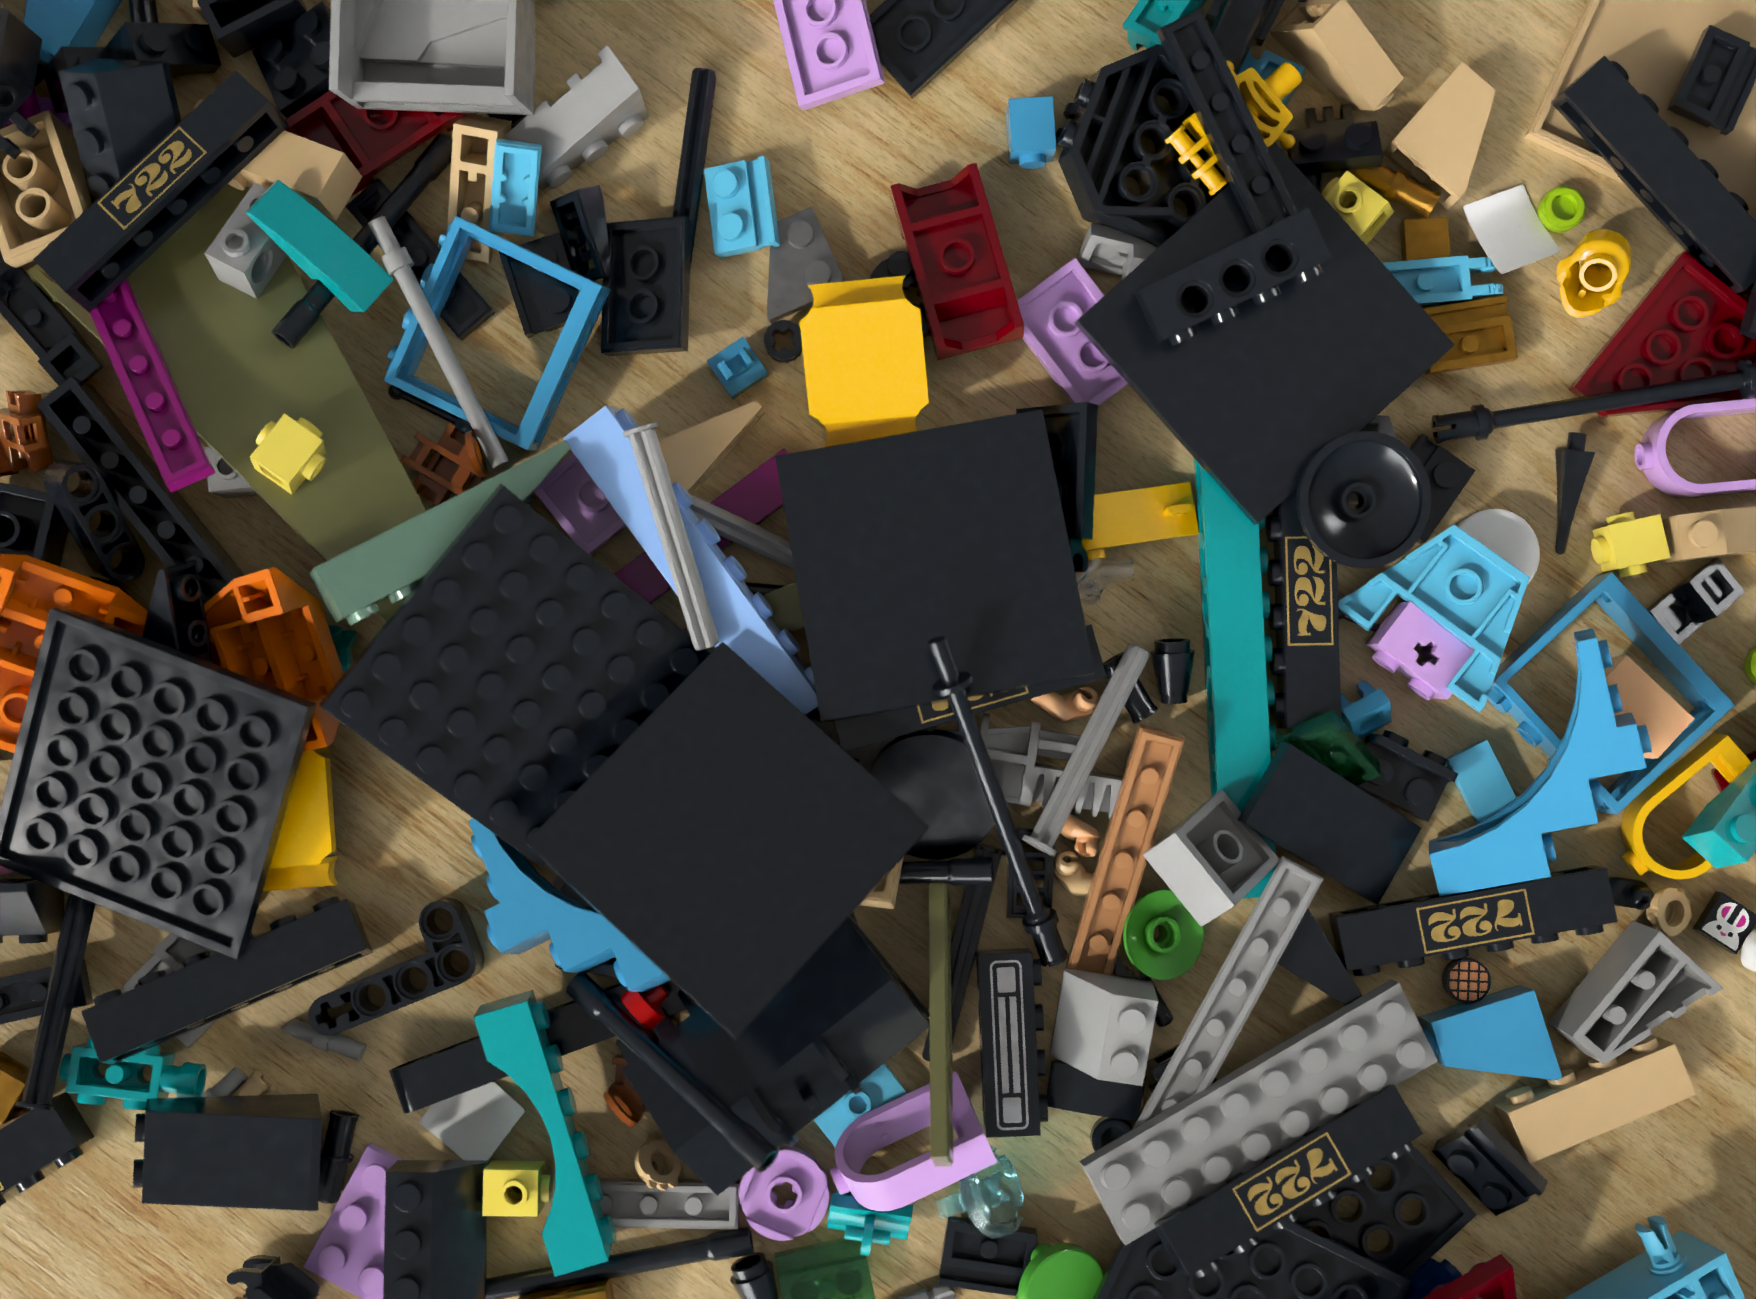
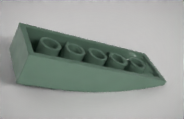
(403, 555)

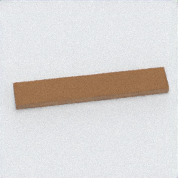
(1121, 856)

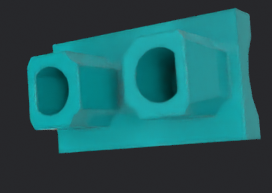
(867, 1224)

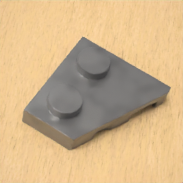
(798, 262)

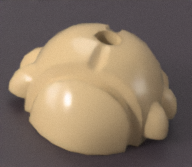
(1669, 911)
(657, 1164)

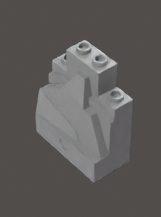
(434, 55)

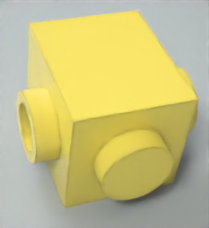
(1368, 210)
(289, 452)
(1629, 543)
(502, 1193)

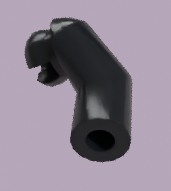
(1631, 893)

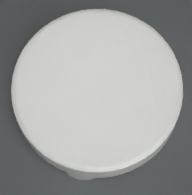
(1506, 536)

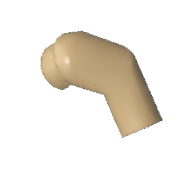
(1072, 873)

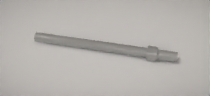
(399, 263)

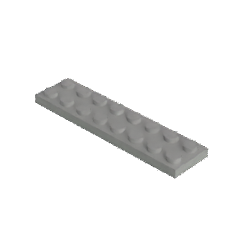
(1257, 1110)

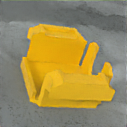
(864, 359)
(307, 829)

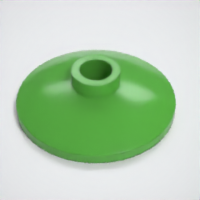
(1178, 939)

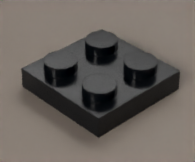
(298, 60)

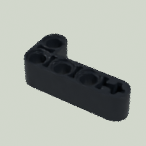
(396, 981)

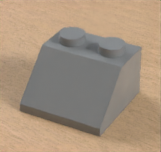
(1211, 859)
(1105, 1025)

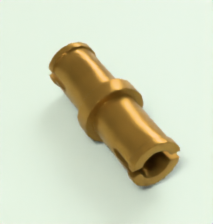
(1399, 187)

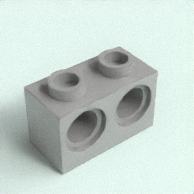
(243, 252)

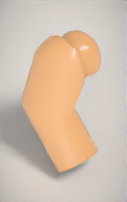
(1069, 705)
(1084, 836)

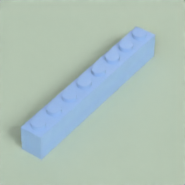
(738, 615)

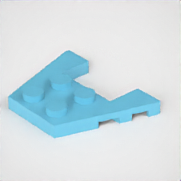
(1461, 589)

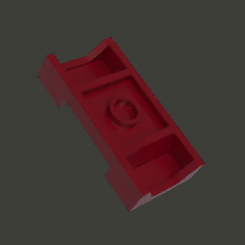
(367, 136)
(958, 264)

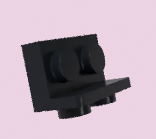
(1407, 778)

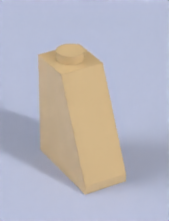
(1339, 52)
(1445, 135)

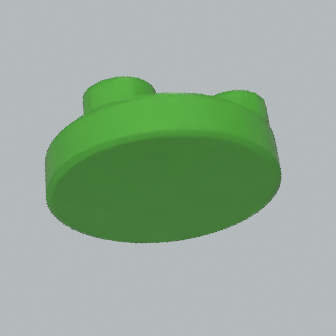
(1060, 1273)

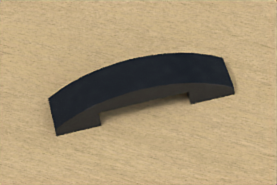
(44, 327)

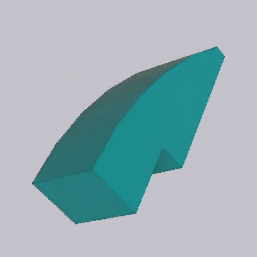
(319, 247)

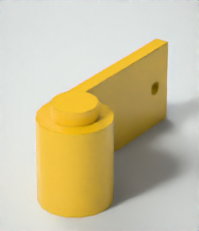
(1141, 517)

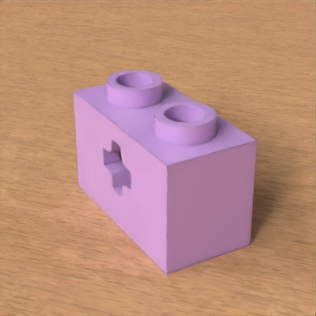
(1411, 627)

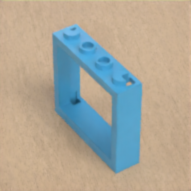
(437, 285)
(1655, 642)

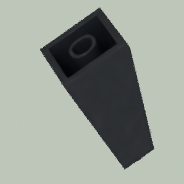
(231, 1151)

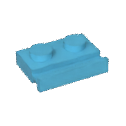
(741, 207)

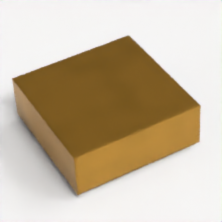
(1425, 238)

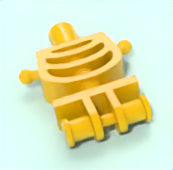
(1266, 107)

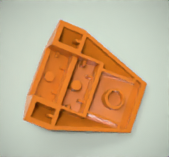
(26, 595)
(277, 636)

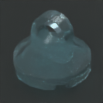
(989, 1198)

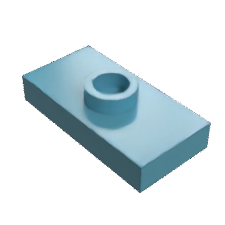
(515, 187)
(878, 1090)

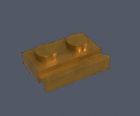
(1479, 332)

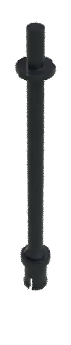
(1482, 421)
(1040, 919)

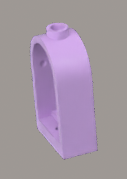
(1652, 457)
(918, 1176)

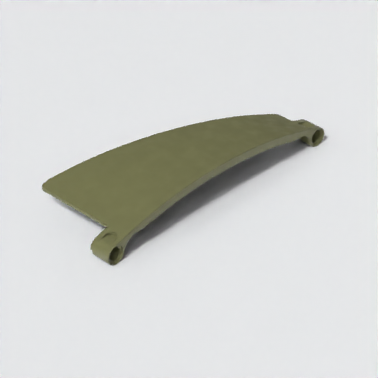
(243, 377)

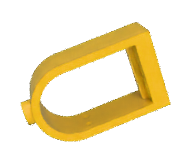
(1725, 757)

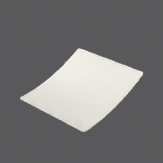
(1510, 229)
(474, 1121)

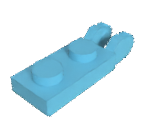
(1444, 279)

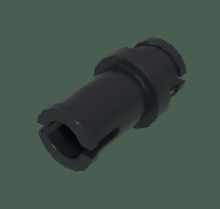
(1139, 702)

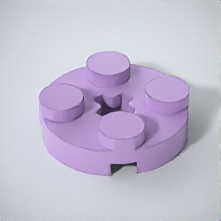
(795, 1216)

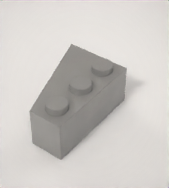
(583, 120)
(1630, 993)

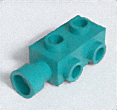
(126, 1077)

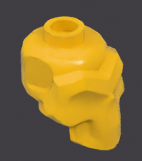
(1594, 272)

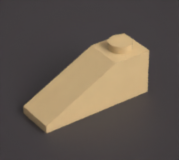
(473, 174)
(700, 449)
(1710, 534)

